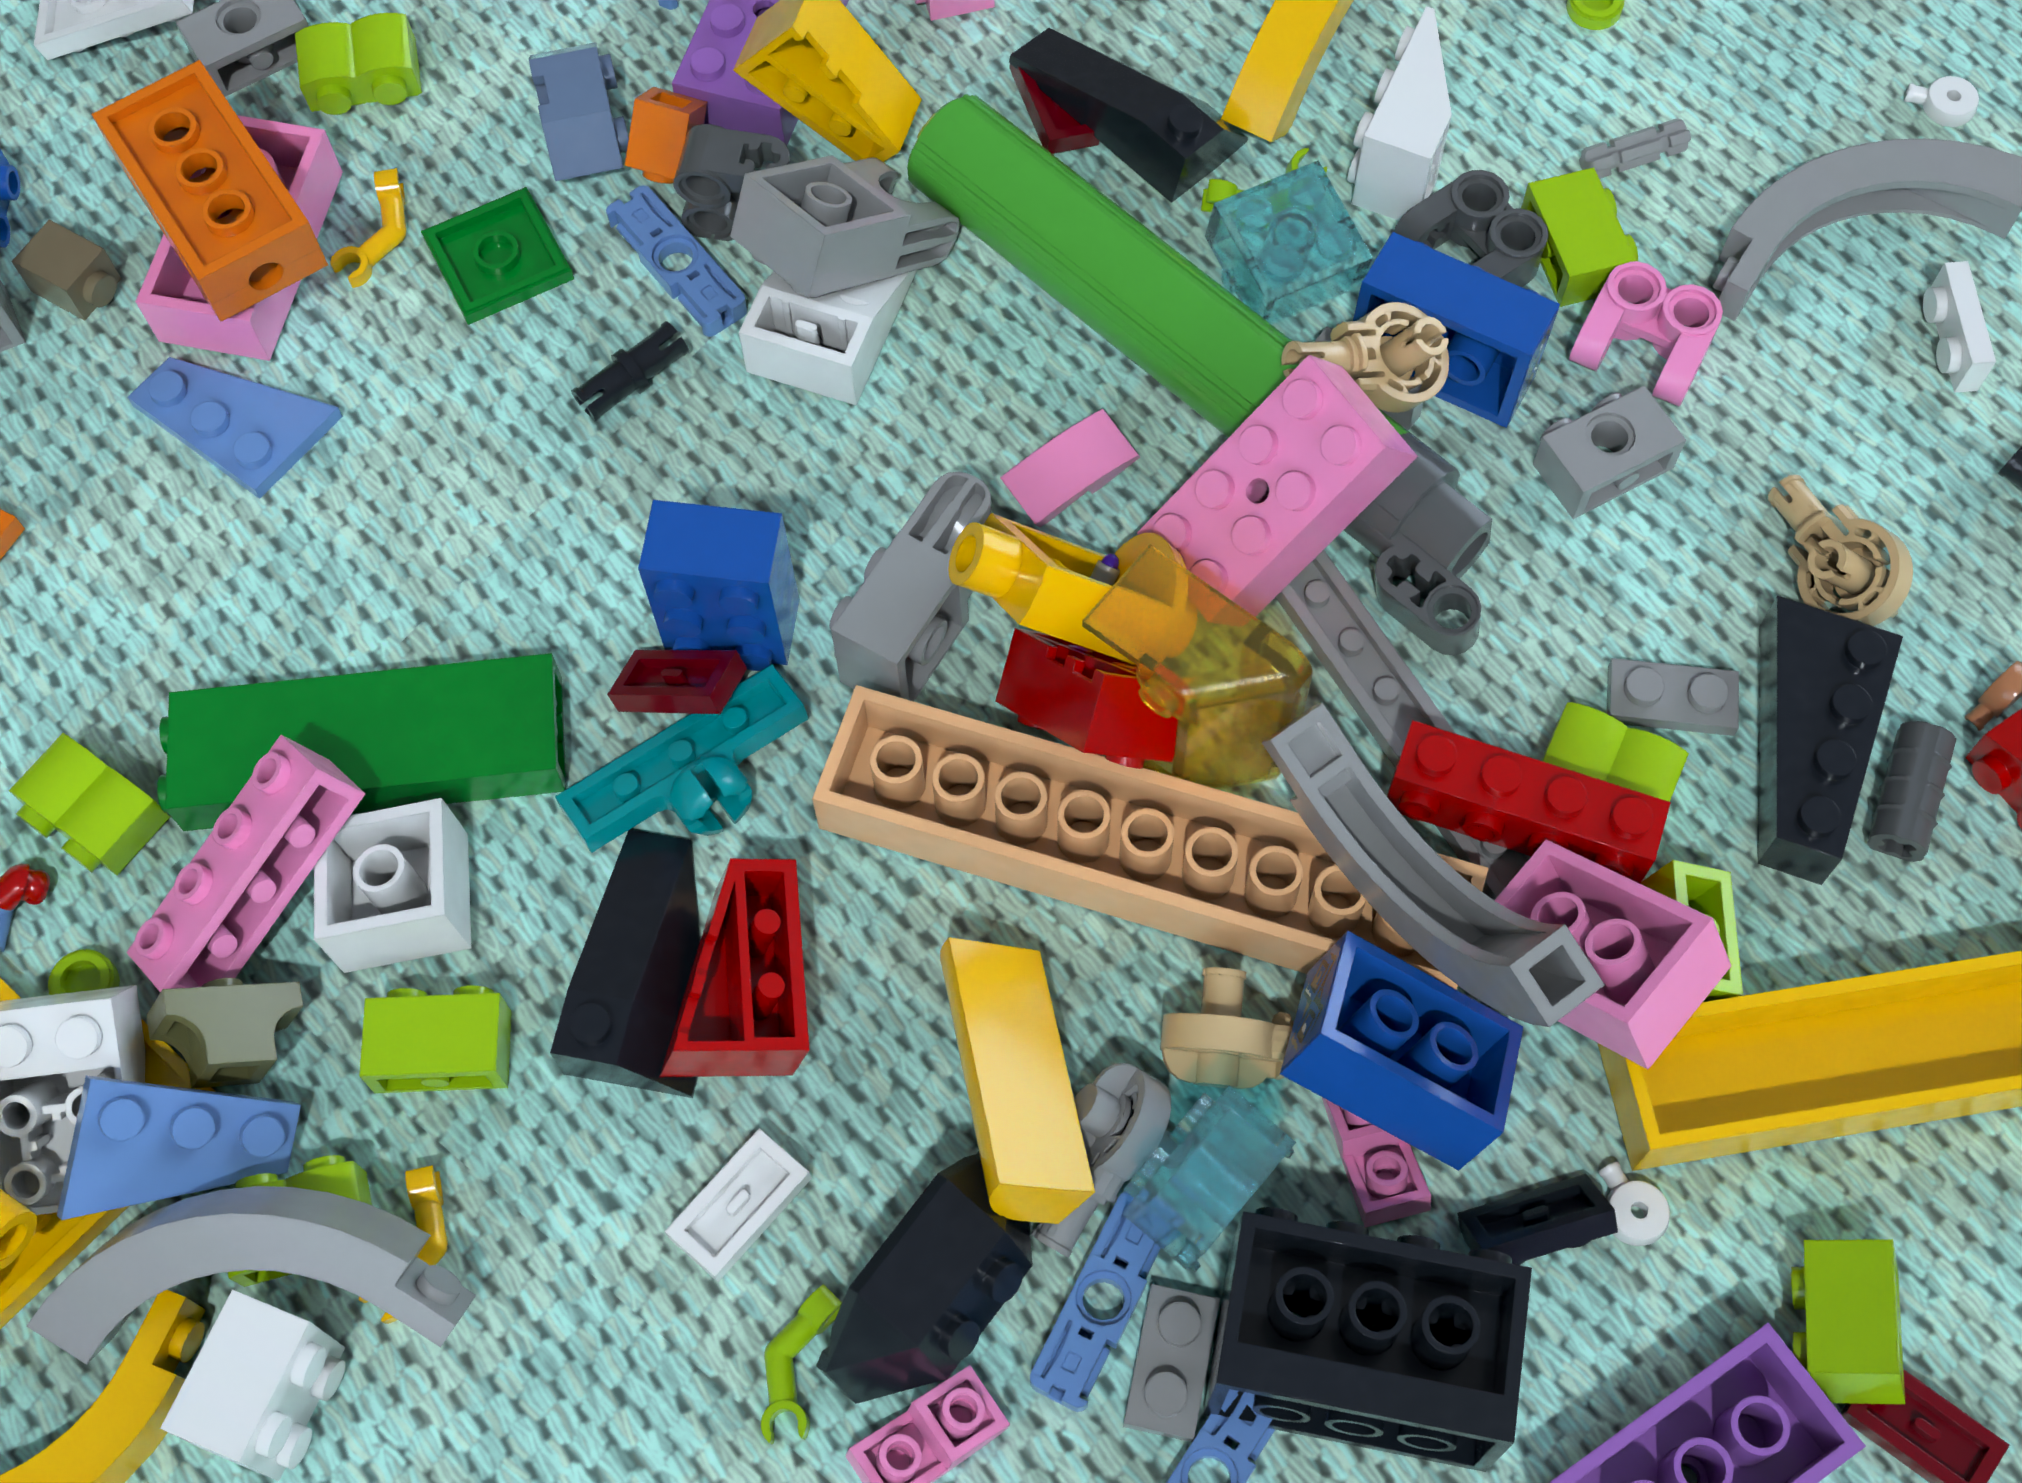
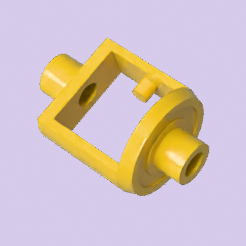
(1041, 576)

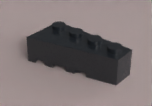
(1818, 725)

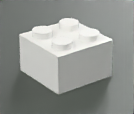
(394, 887)
(256, 1386)

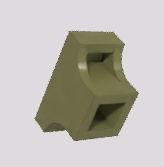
(225, 1027)

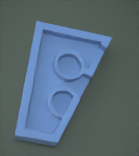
(234, 422)
(167, 1142)

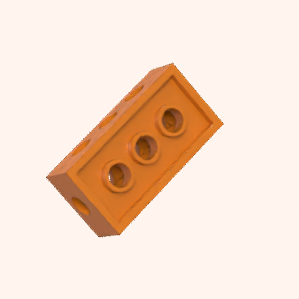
(188, 126)

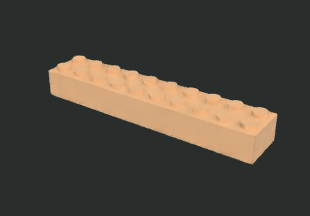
(1095, 833)

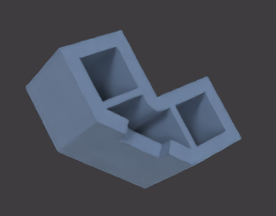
(577, 111)

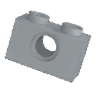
(243, 39)
(1629, 425)

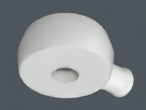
(1947, 101)
(1640, 1194)

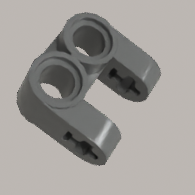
(713, 175)
(1478, 217)

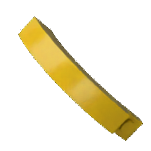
(1282, 65)
(127, 1416)

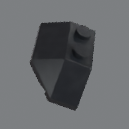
(927, 1289)

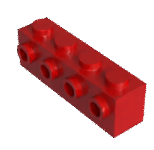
(1524, 801)

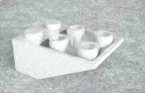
(1409, 128)
(824, 340)
(44, 1061)

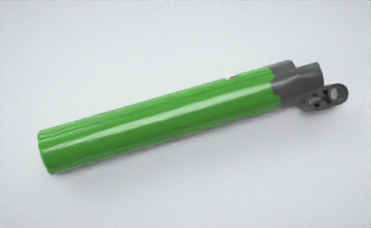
(1187, 338)

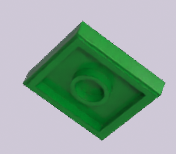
(497, 255)

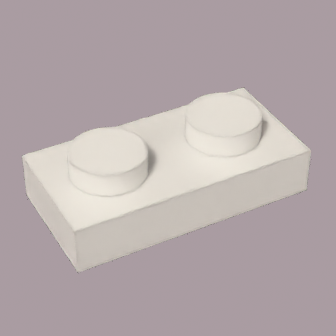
(1963, 334)
(738, 1205)

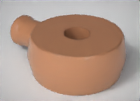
(1998, 696)

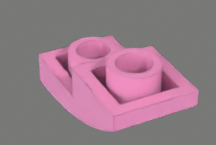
(1069, 466)
(1378, 1168)
(932, 1435)

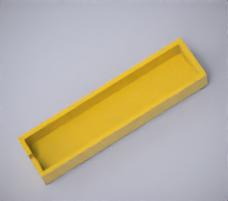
(1827, 1062)

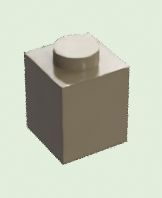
(67, 270)

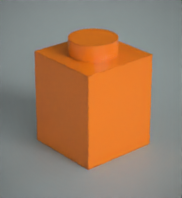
(660, 130)

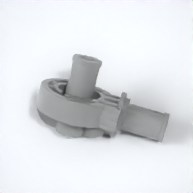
(1121, 1127)

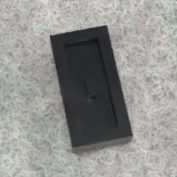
(1540, 1220)

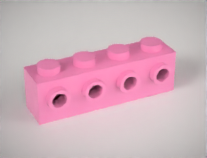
(246, 869)

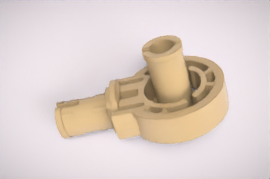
(1381, 362)
(1843, 558)
(1219, 1044)

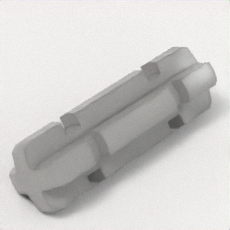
(1636, 148)

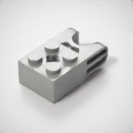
(838, 225)
(907, 605)

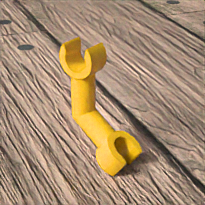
(392, 233)
(426, 1200)

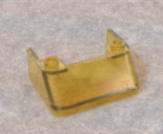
(1207, 667)

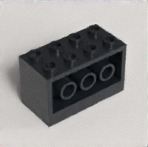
(1424, 1379)

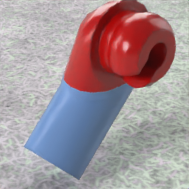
(16, 885)

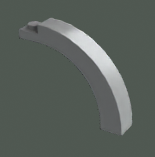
(1885, 176)
(1486, 949)
(256, 1231)

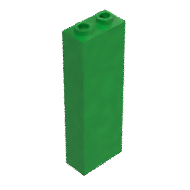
(393, 732)

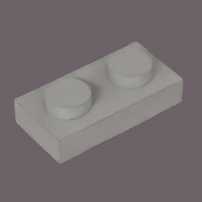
(1673, 696)
(1171, 1363)

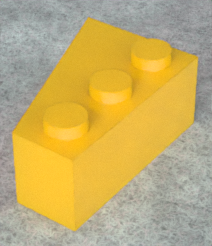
(830, 76)

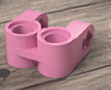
(1656, 316)

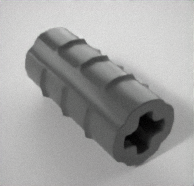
(1912, 791)

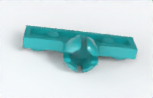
(686, 766)

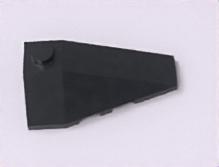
(1142, 120)
(634, 970)

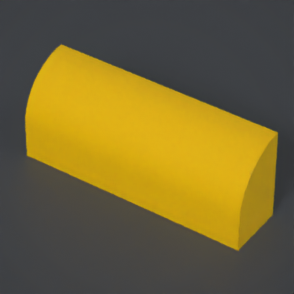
(1016, 1081)

